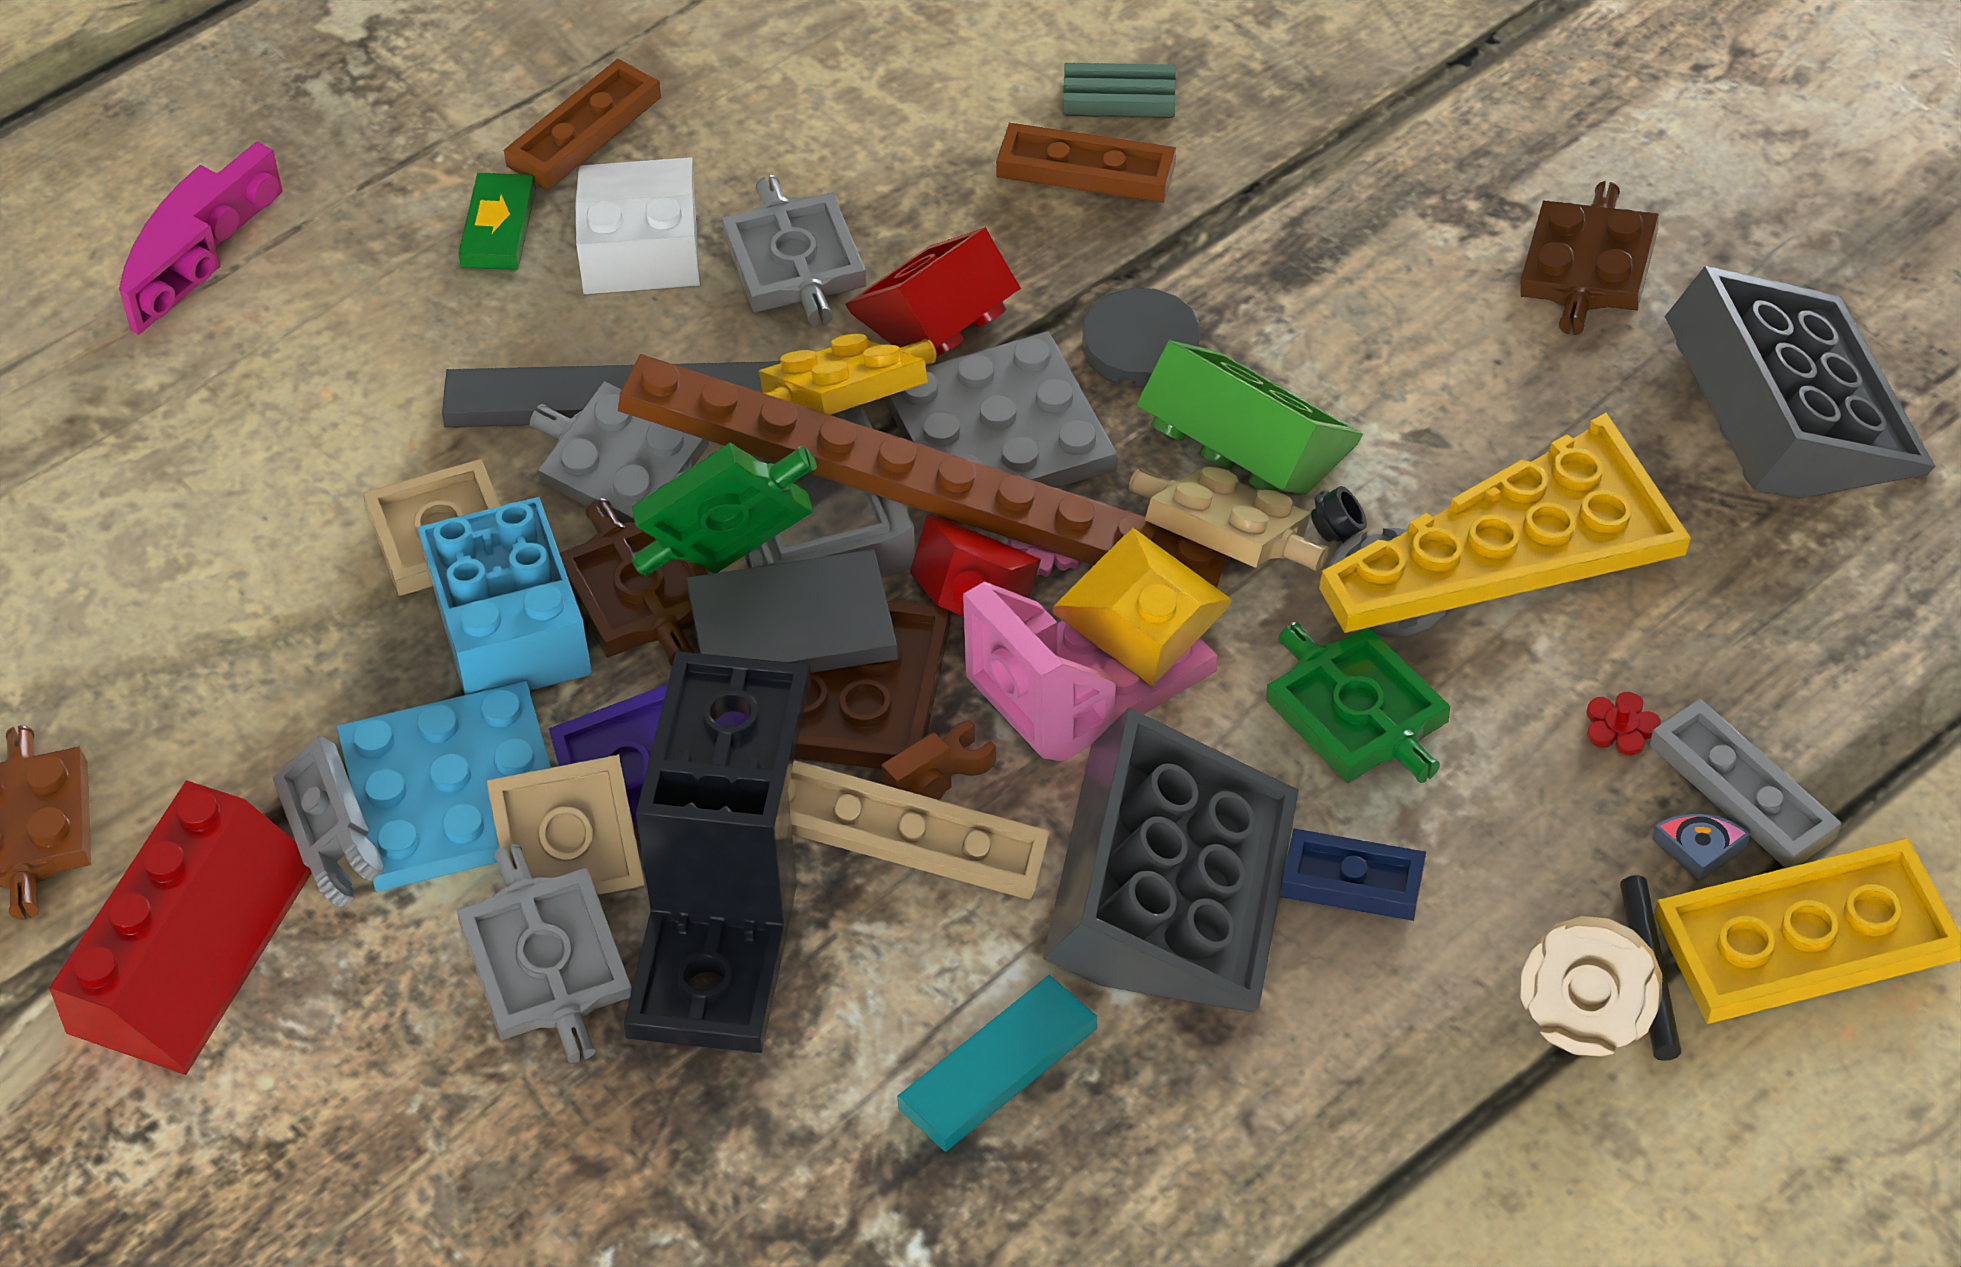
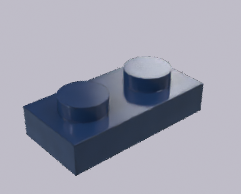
(1353, 874)

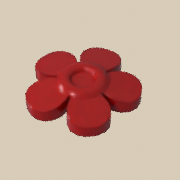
(1621, 723)

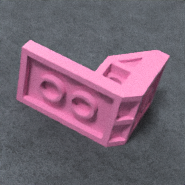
(1055, 680)

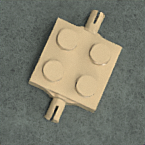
(1229, 516)

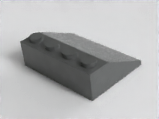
(1793, 386)
(1172, 868)

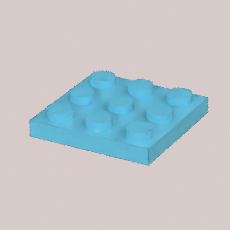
(426, 777)

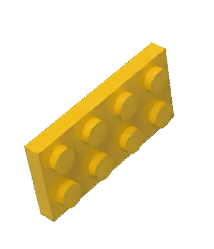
(1808, 930)

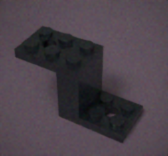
(717, 851)

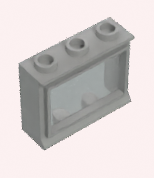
(842, 523)

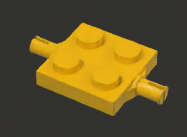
(847, 373)

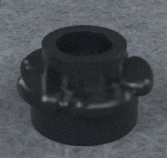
(1338, 515)

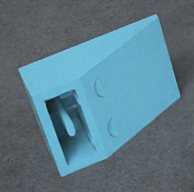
(505, 598)

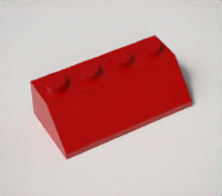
(180, 930)

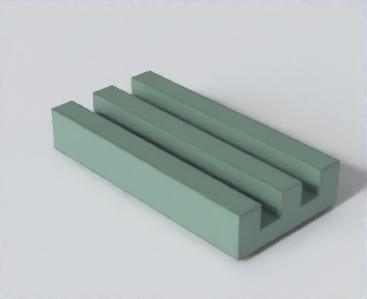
(1119, 89)

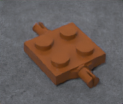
(40, 817)

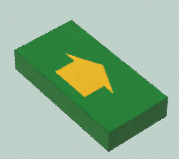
(497, 221)

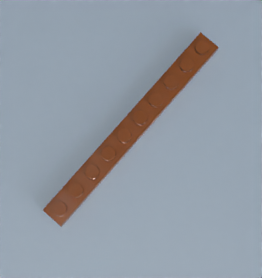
(895, 467)

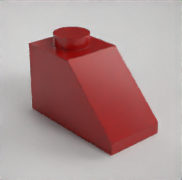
(958, 559)

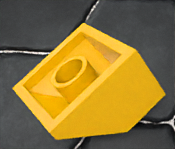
(1142, 606)

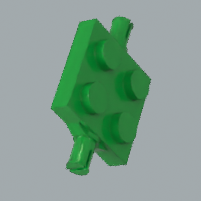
(722, 509)
(1357, 703)

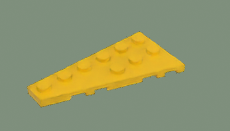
(1524, 529)

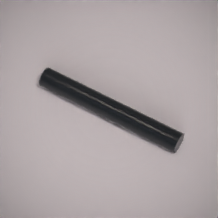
(1641, 919)

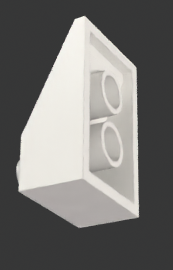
(637, 226)

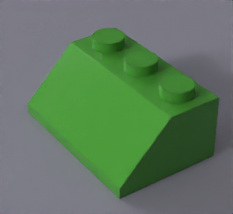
(1244, 419)

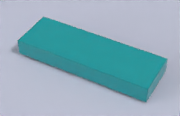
(997, 1063)

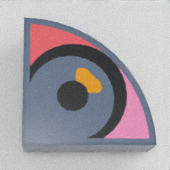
(1700, 841)

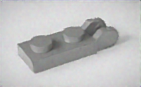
(326, 819)

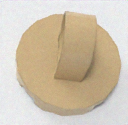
(1591, 985)

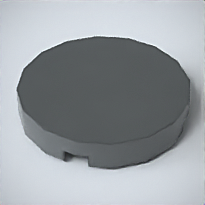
(1130, 330)

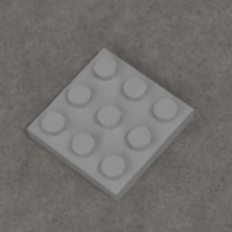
(1009, 411)

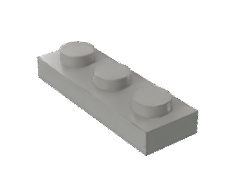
(1745, 784)

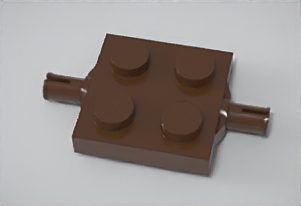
(1589, 256)
(618, 600)

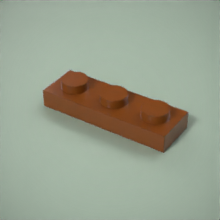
(582, 123)
(1086, 162)

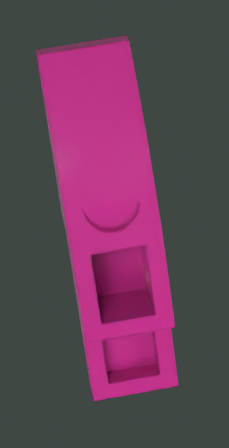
(182, 234)

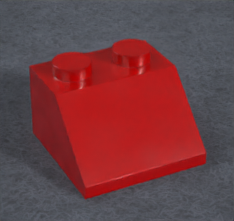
(938, 293)

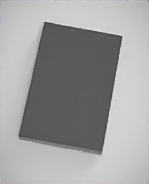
(797, 612)

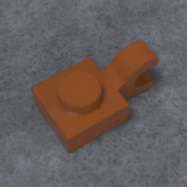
(932, 761)

